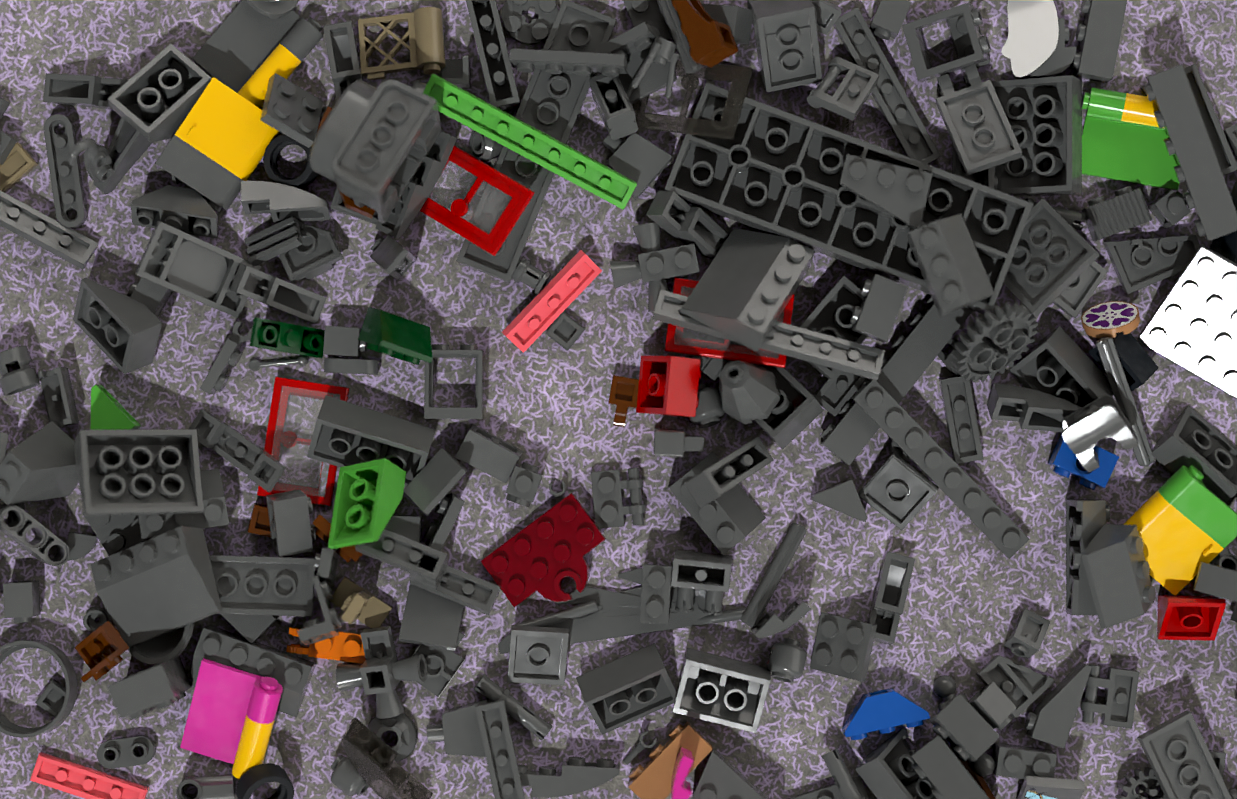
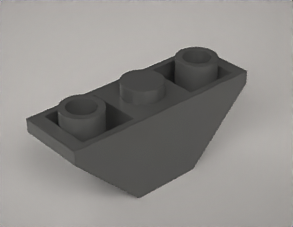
(177, 208)

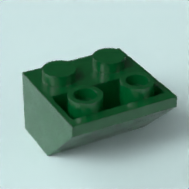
(396, 336)

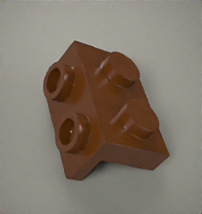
(101, 650)

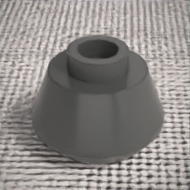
(484, 147)

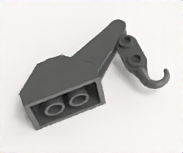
(150, 111)

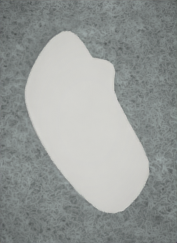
(1031, 34)

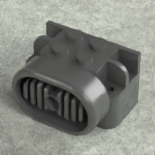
(376, 142)

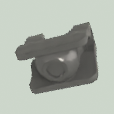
(1094, 422)

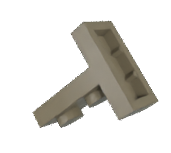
(360, 604)

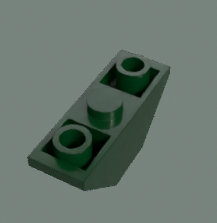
(287, 338)

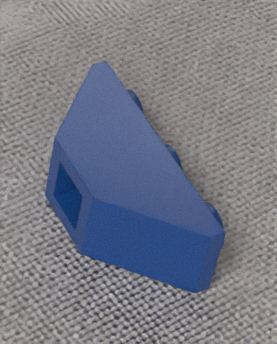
(882, 712)

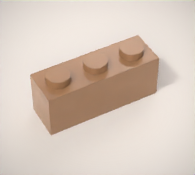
(655, 777)

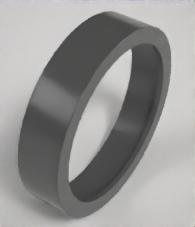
(71, 688)

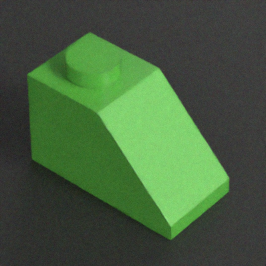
(108, 412)

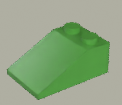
(365, 501)

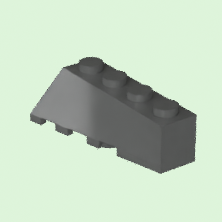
(1083, 522)
(890, 771)

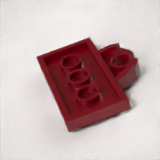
(546, 554)

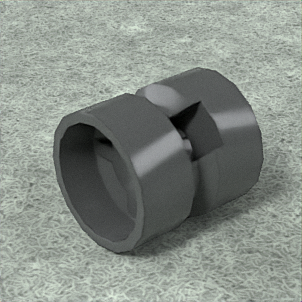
(20, 379)

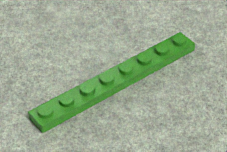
(530, 142)

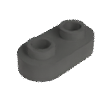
(125, 751)

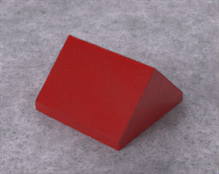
(1189, 617)

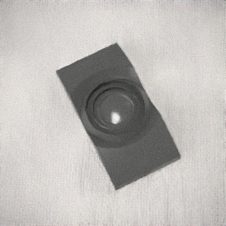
(193, 268)

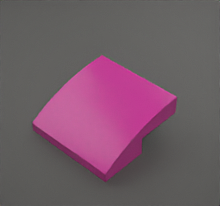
(679, 787)

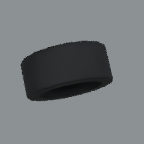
(271, 168)
(261, 775)

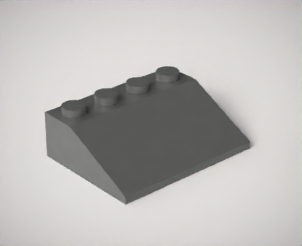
(1049, 131)
(749, 285)
(139, 471)
(158, 585)

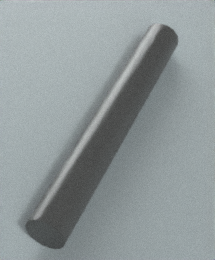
(563, 615)

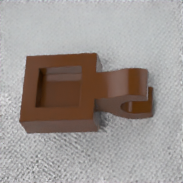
(624, 395)

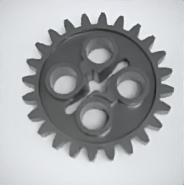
(1005, 328)

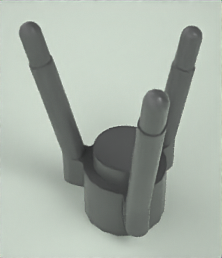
(660, 53)

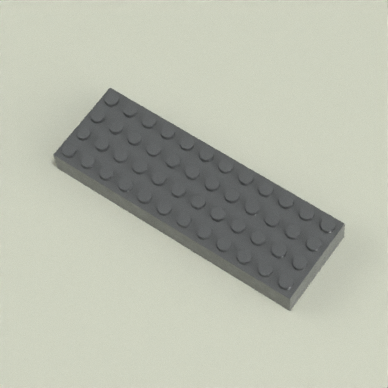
(786, 182)

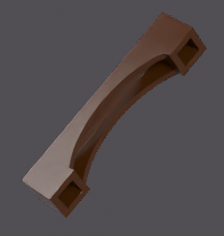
(708, 39)

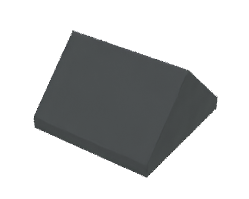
(435, 480)

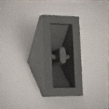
(842, 498)

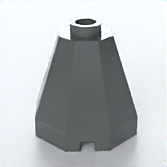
(747, 391)

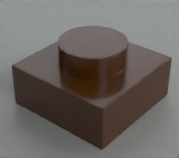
(259, 520)

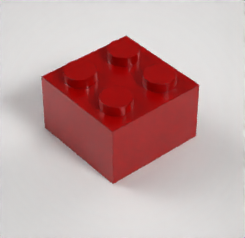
(668, 386)

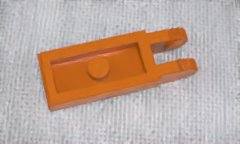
(344, 647)

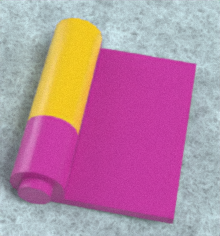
(231, 715)

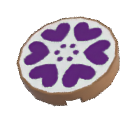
(1110, 318)

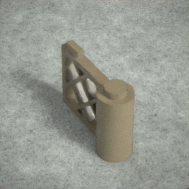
(424, 37)

